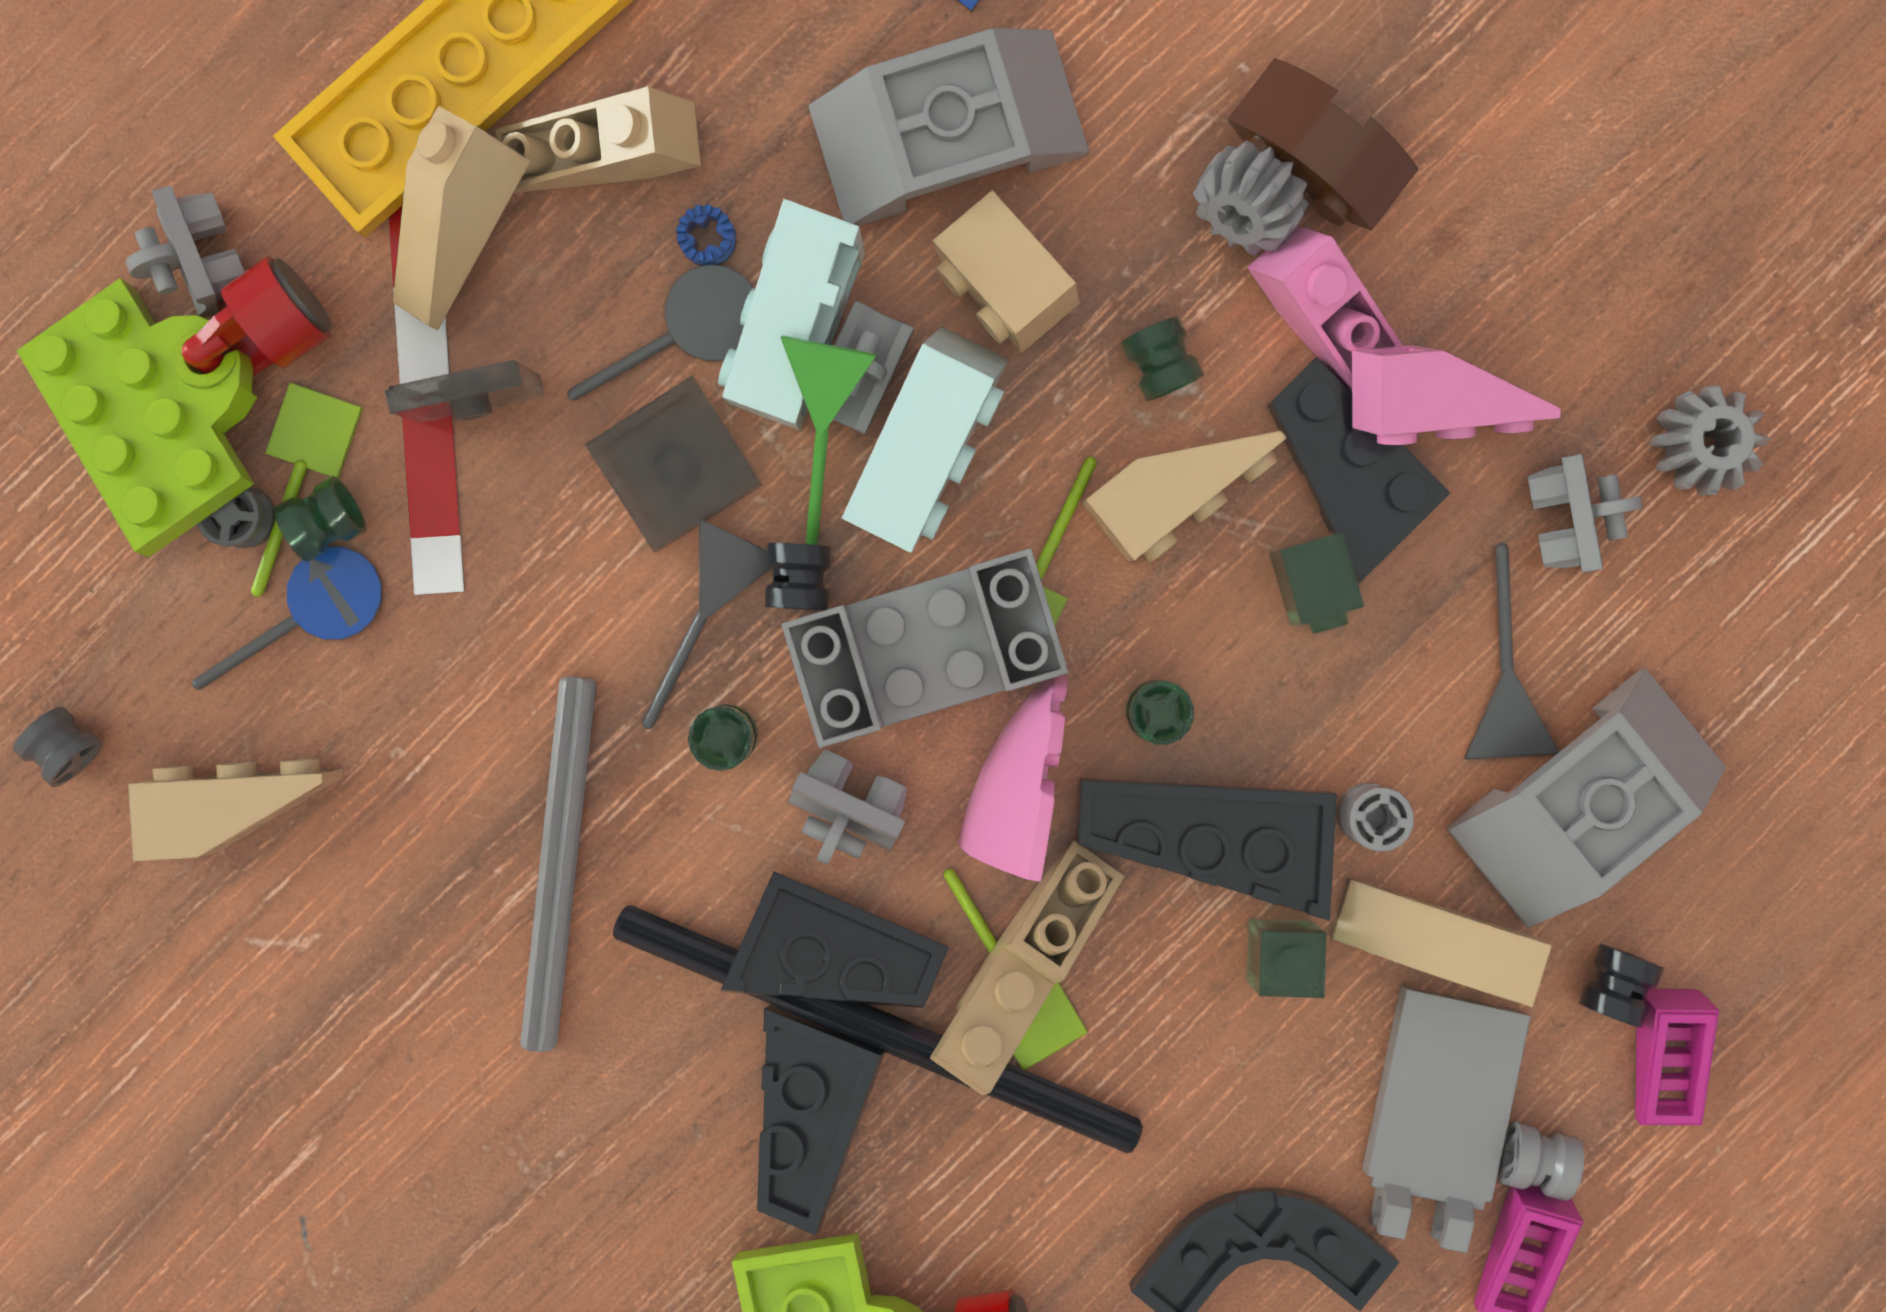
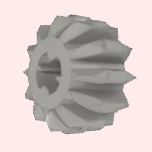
(1250, 198)
(1733, 435)

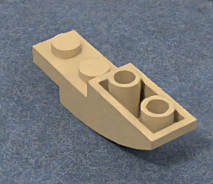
(1025, 966)

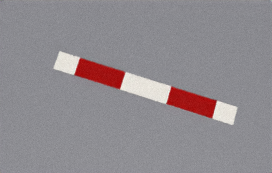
(428, 455)

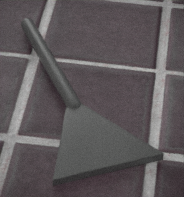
(725, 570)
(1510, 720)

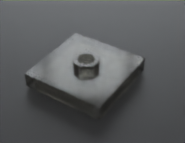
(464, 393)
(673, 464)

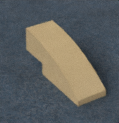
(1441, 942)

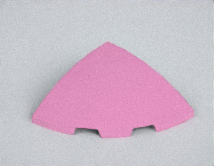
(1012, 799)

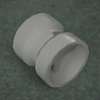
(1361, 814)
(1541, 1161)

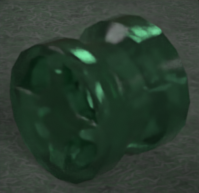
(1168, 717)

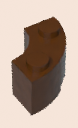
(1347, 166)

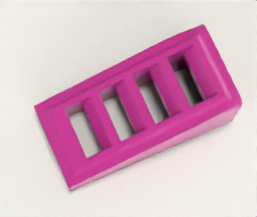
(1674, 1017)
(1532, 1216)

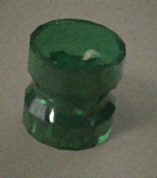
(1162, 358)
(320, 519)
(713, 741)

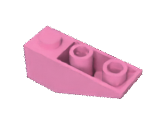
(1322, 300)
(1428, 390)

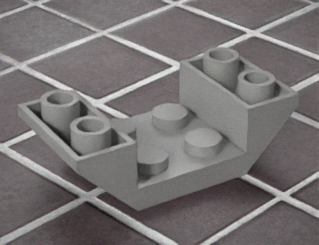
(946, 120)
(924, 648)
(1593, 805)

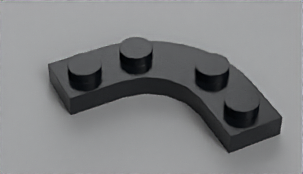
(1256, 1227)

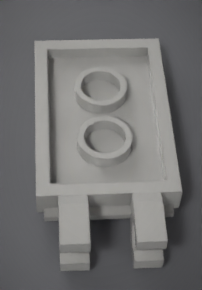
(1442, 1111)

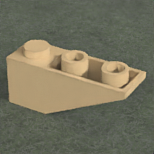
(607, 141)
(1164, 489)
(205, 814)

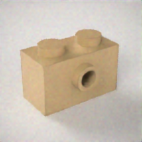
(1005, 273)

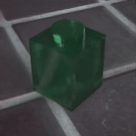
(1317, 582)
(1286, 958)

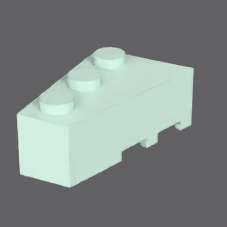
(799, 295)
(927, 439)

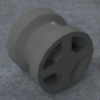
(222, 524)
(57, 746)

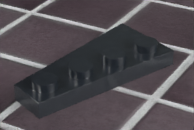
(1232, 837)

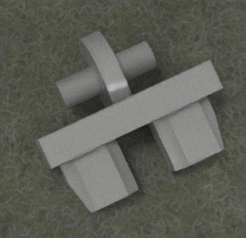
(184, 222)
(876, 334)
(1569, 485)
(822, 795)

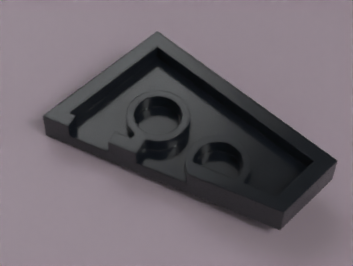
(1361, 486)
(831, 951)
(812, 1108)

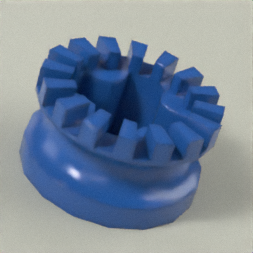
(701, 217)

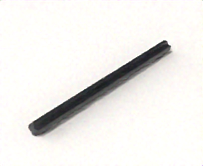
(884, 1032)

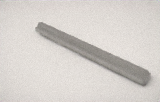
(558, 863)

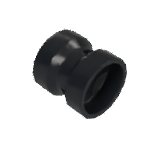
(798, 576)
(1621, 985)

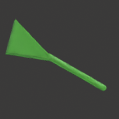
(826, 381)

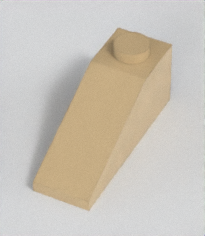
(450, 206)

